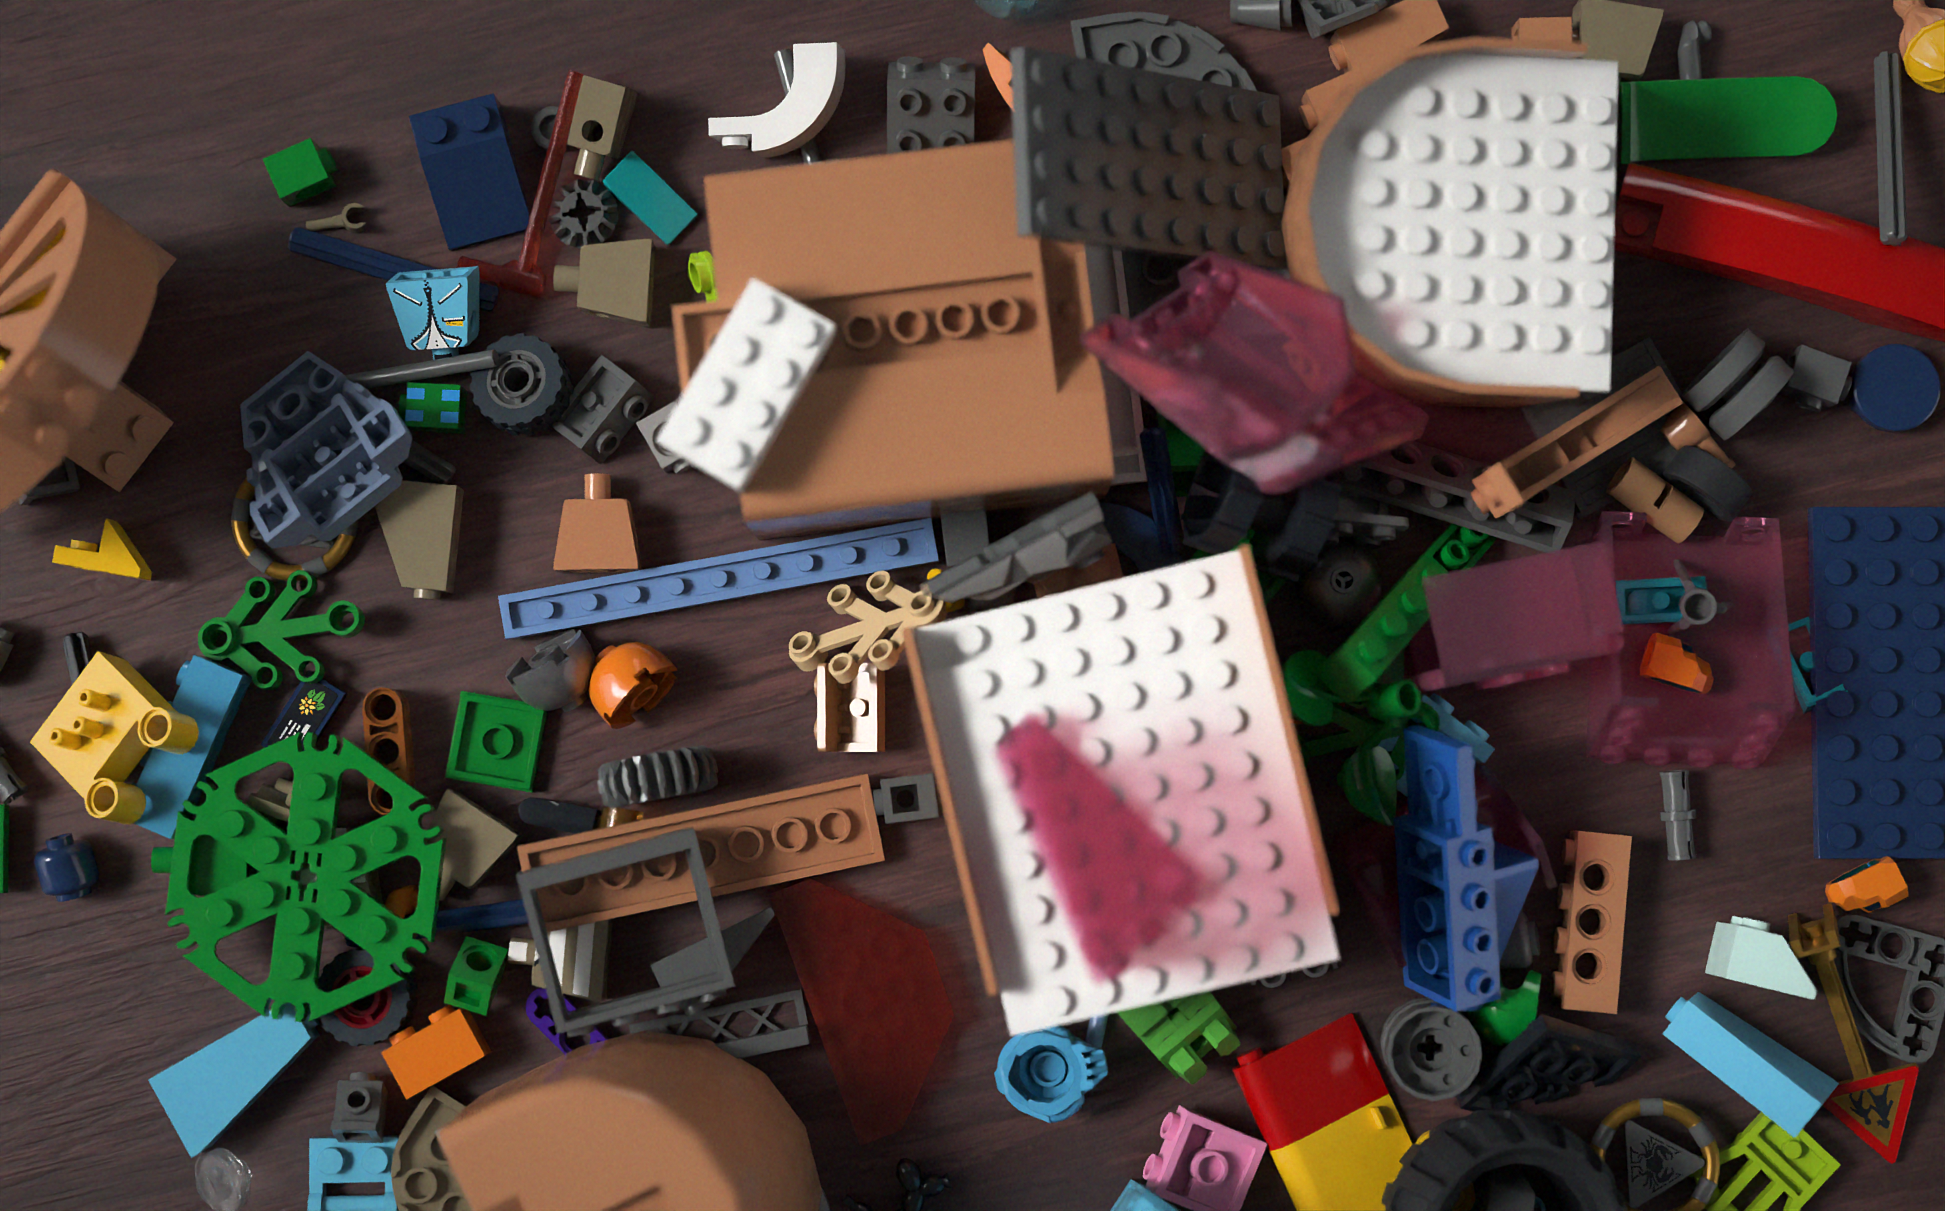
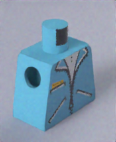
(437, 308)

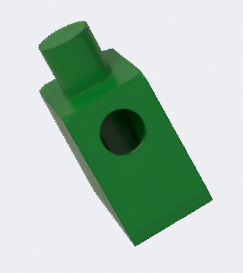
(211, 865)

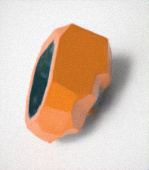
(1675, 665)
(1868, 886)

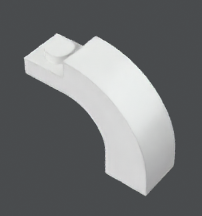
(803, 112)

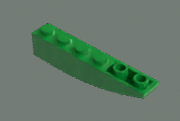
(1398, 614)

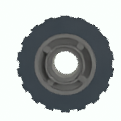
(539, 401)

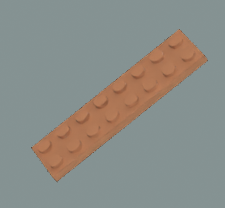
(740, 844)

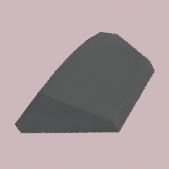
(1329, 15)

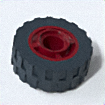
(363, 1025)

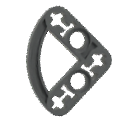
(1910, 959)

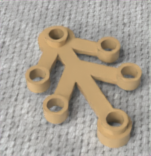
(916, 612)

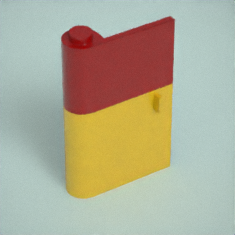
(1326, 1118)

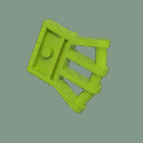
(1792, 1164)

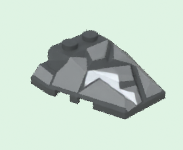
(1035, 551)

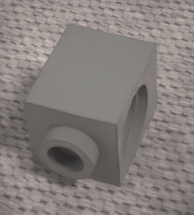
(651, 429)

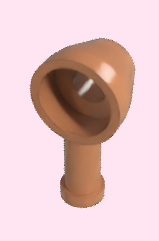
(1685, 429)

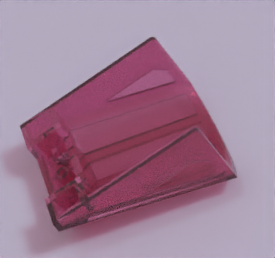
(1233, 355)

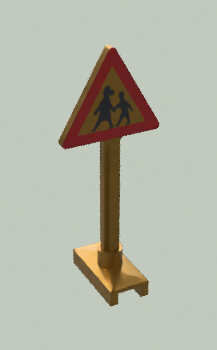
(1870, 1102)

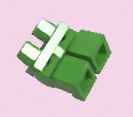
(1185, 1033)

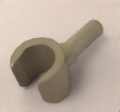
(339, 220)

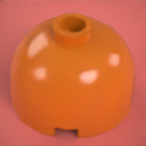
(629, 679)

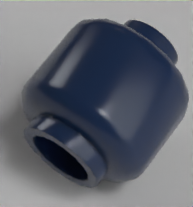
(66, 867)

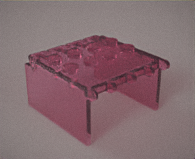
(1517, 619)

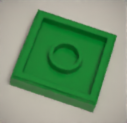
(496, 742)

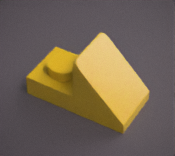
(115, 556)

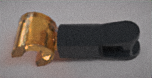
(573, 817)

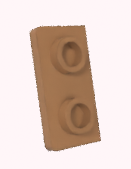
(852, 712)

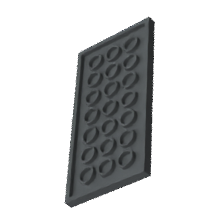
(1145, 161)

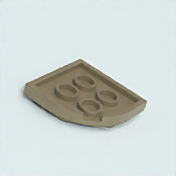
(419, 1166)

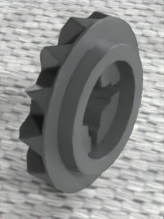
(599, 225)

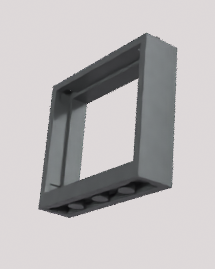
(626, 1008)

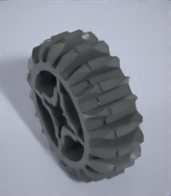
(657, 776)

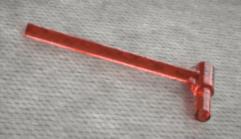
(524, 274)

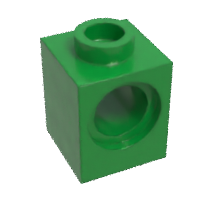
(301, 171)
(475, 975)

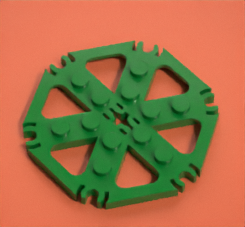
(329, 899)

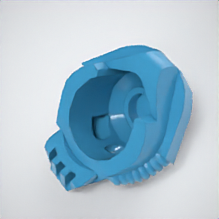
(1049, 1072)

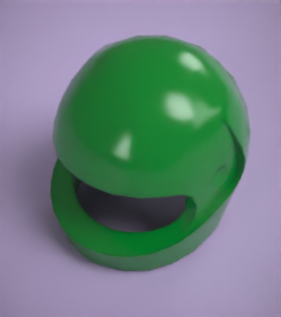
(1509, 1016)

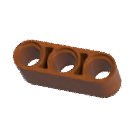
(378, 731)

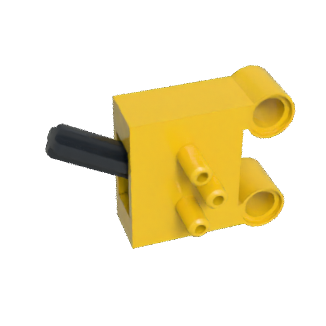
(106, 730)

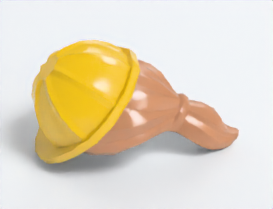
(1923, 43)

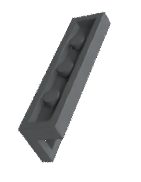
(749, 1045)

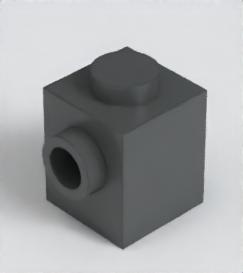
(1817, 379)

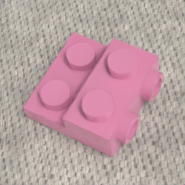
(1203, 1163)

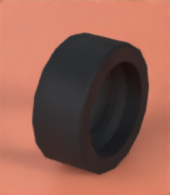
(1708, 482)

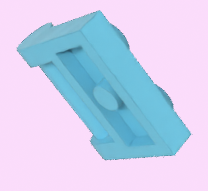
(350, 1163)

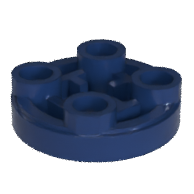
(1894, 388)

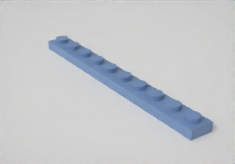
(718, 578)

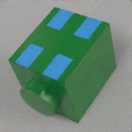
(434, 408)

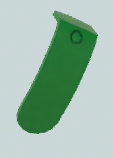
(1723, 118)

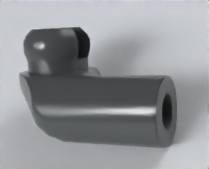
(1689, 49)

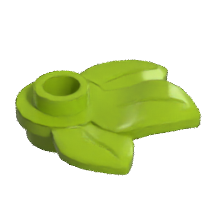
(702, 274)

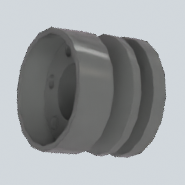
(1448, 1066)

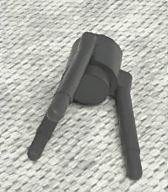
(1696, 603)

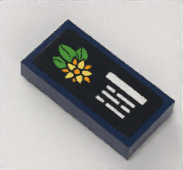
(307, 711)

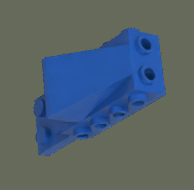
(1453, 878)

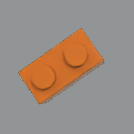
(435, 1051)

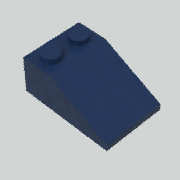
(471, 171)

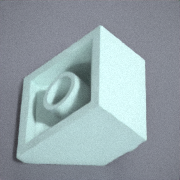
(1756, 957)

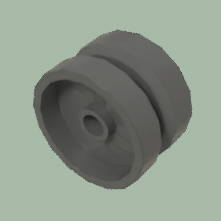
(1742, 390)

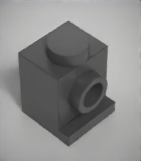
(924, 794)
(362, 1123)

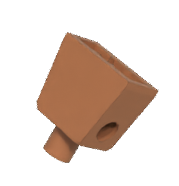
(597, 532)

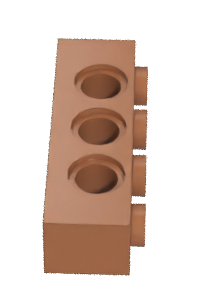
(1601, 988)

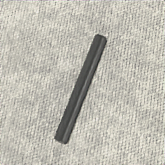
(1890, 149)

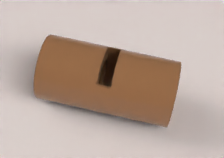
(1650, 494)

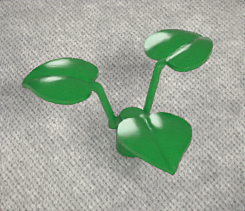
(1367, 775)

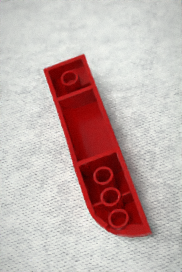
(1782, 249)

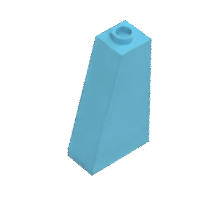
(1749, 1062)
(226, 1077)

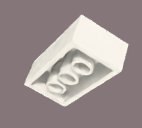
(747, 385)

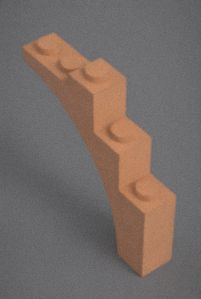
(1361, 49)
(1574, 443)

